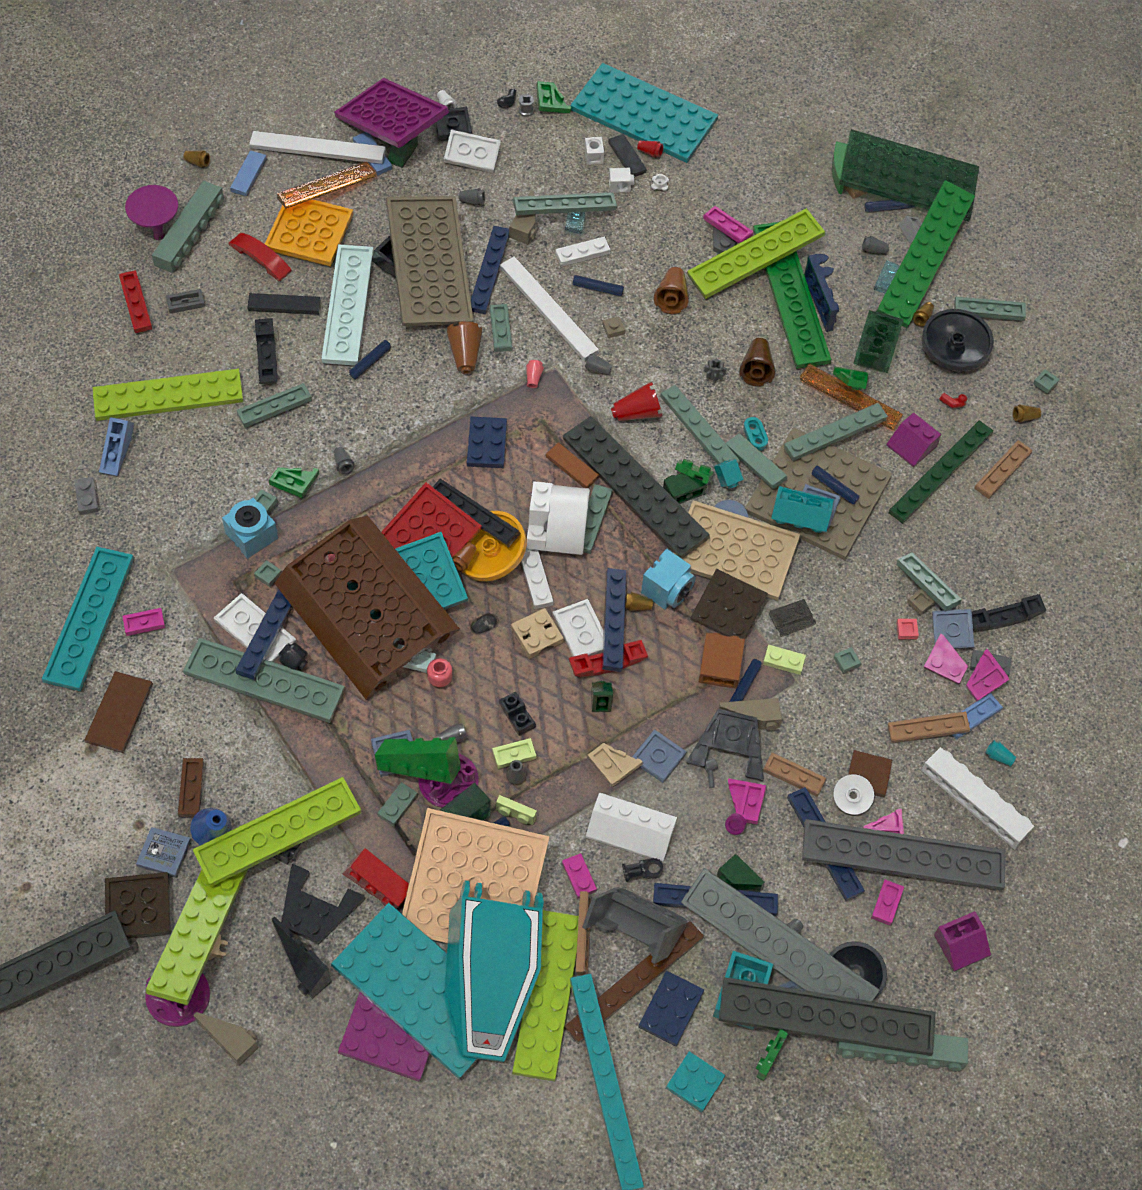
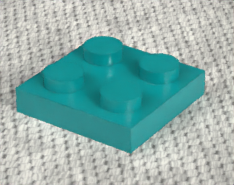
(695, 1081)

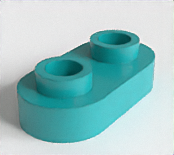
(756, 435)

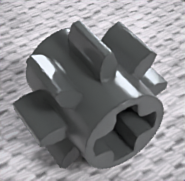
(715, 369)

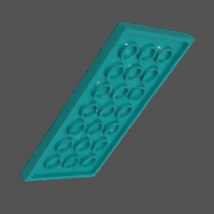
(644, 112)
(406, 980)

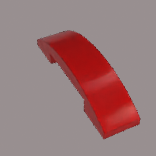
(262, 254)
(592, 665)

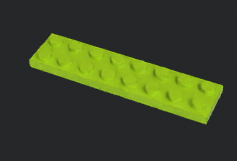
(756, 253)
(167, 394)
(276, 831)
(193, 938)
(547, 1007)

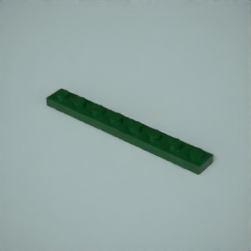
(940, 472)

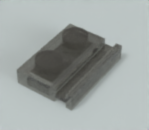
(792, 618)

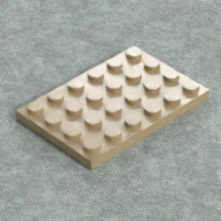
(742, 549)

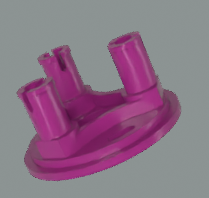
(152, 208)
(442, 793)
(178, 1014)

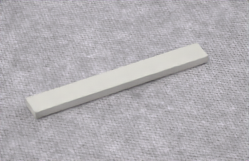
(317, 147)
(549, 308)

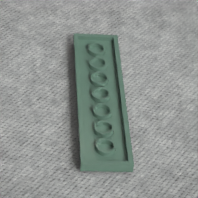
(272, 684)

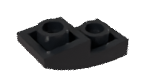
(517, 714)

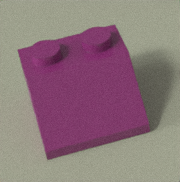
(914, 439)

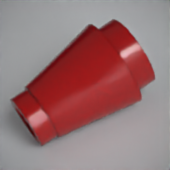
(652, 148)

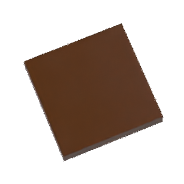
(873, 768)

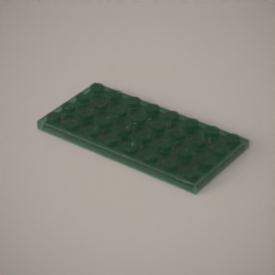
(902, 171)

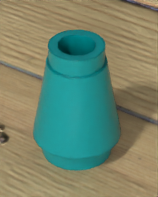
(1000, 753)

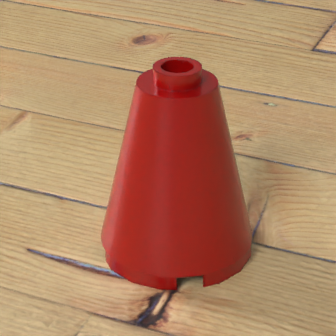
(638, 405)

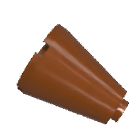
(672, 292)
(465, 345)

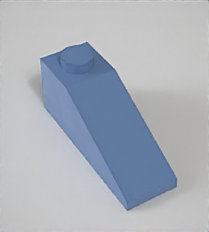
(116, 445)

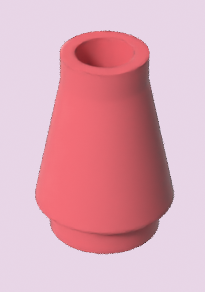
(534, 371)

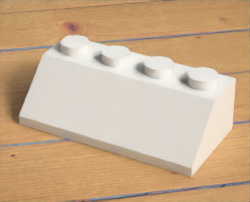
(631, 827)

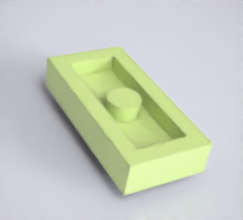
(784, 659)
(519, 750)
(521, 812)

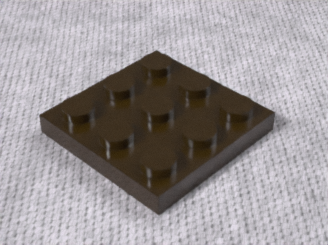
(729, 605)
(140, 903)

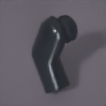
(507, 100)

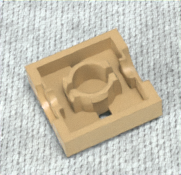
(538, 636)

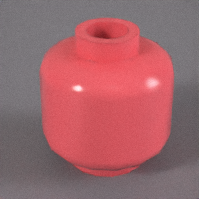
(439, 672)

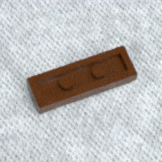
(190, 787)

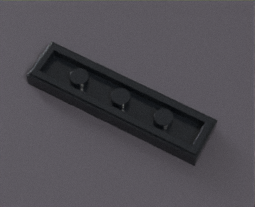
(284, 303)

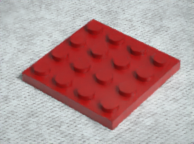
(429, 514)

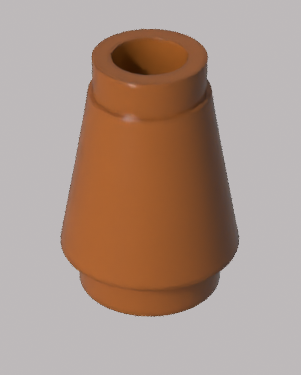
(464, 556)

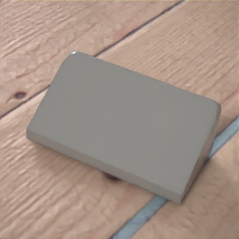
(910, 227)

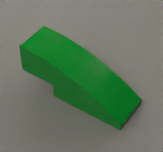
(837, 163)

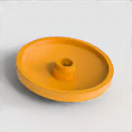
(494, 559)

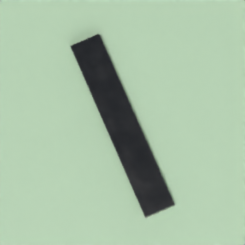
(490, 522)

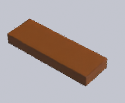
(572, 465)

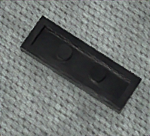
(627, 155)

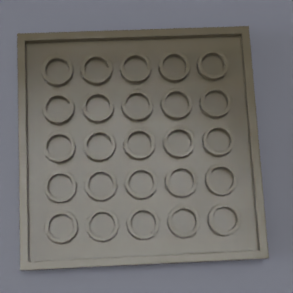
(848, 518)

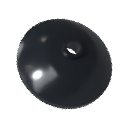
(865, 959)

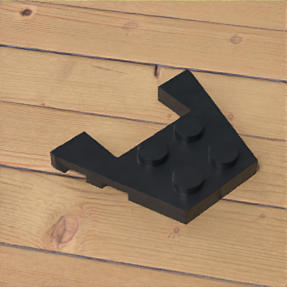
(734, 734)
(311, 916)

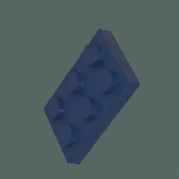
(486, 442)
(671, 1008)

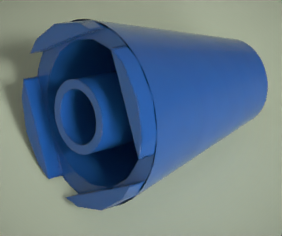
(209, 825)

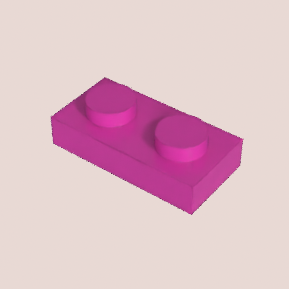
(143, 621)
(579, 875)
(887, 902)

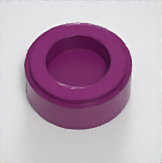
(735, 824)

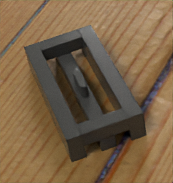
(186, 303)

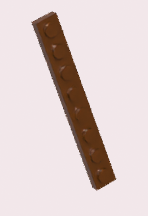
(637, 980)

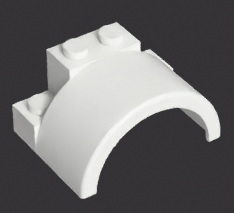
(561, 513)

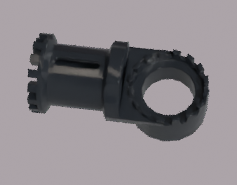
(641, 869)

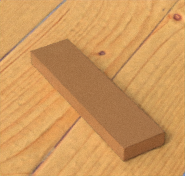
(1003, 469)
(928, 727)
(583, 936)

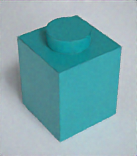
(728, 473)

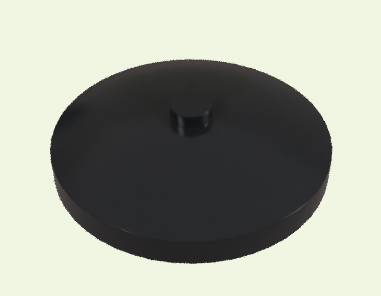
(957, 339)

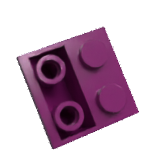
(963, 941)

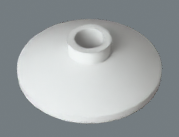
(860, 787)

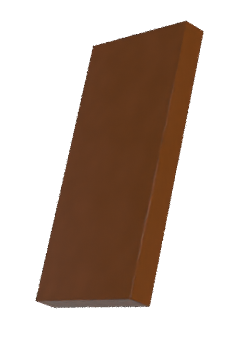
(118, 712)

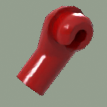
(954, 402)

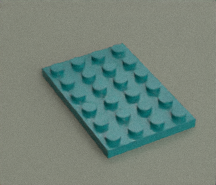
(435, 568)

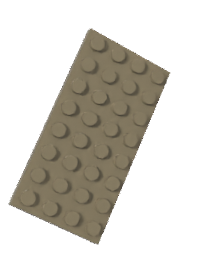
(429, 260)

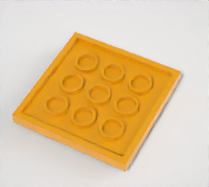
(310, 231)

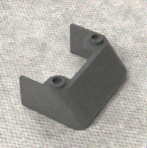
(636, 918)

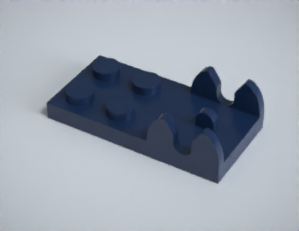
(819, 289)

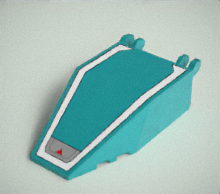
(491, 969)

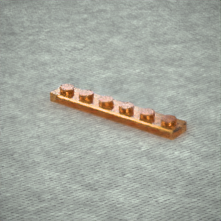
(326, 185)
(845, 394)

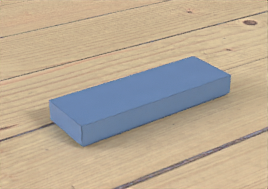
(365, 138)
(248, 173)
(980, 712)

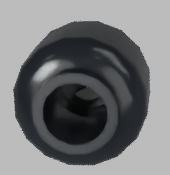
(293, 656)

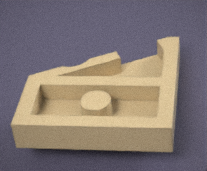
(613, 763)

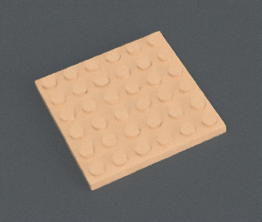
(470, 850)

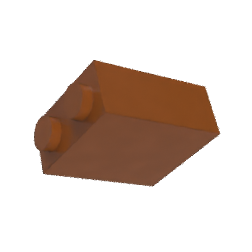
(721, 660)

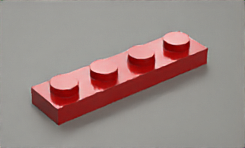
(135, 301)

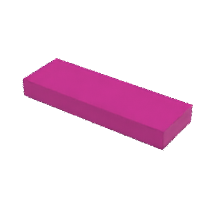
(727, 225)

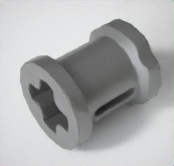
(526, 102)

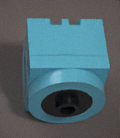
(250, 527)
(668, 580)

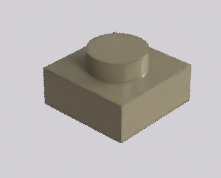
(613, 327)
(921, 601)

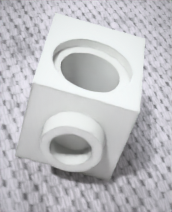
(594, 150)
(620, 180)

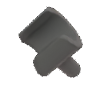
(709, 766)

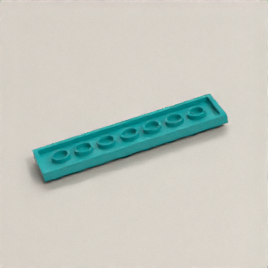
(88, 619)

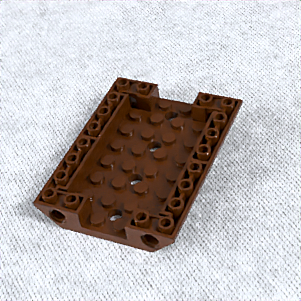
(343, 616)

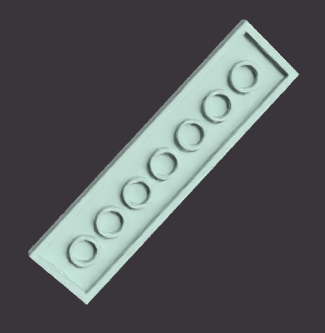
(347, 305)

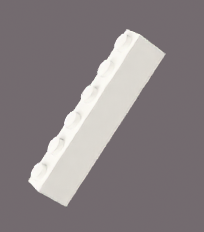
(977, 798)

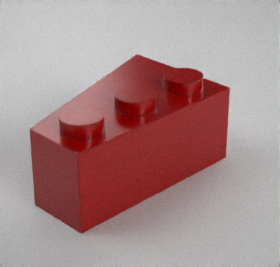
(377, 878)

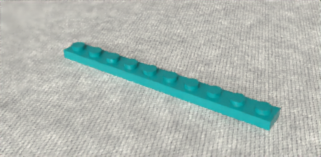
(606, 1083)

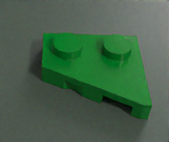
(550, 98)
(852, 378)
(703, 472)
(293, 480)
(773, 1050)

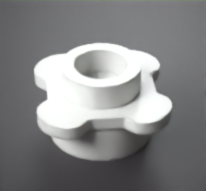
(660, 182)

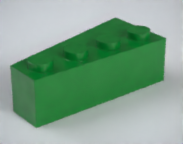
(419, 758)

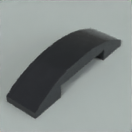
(266, 351)
(1008, 615)

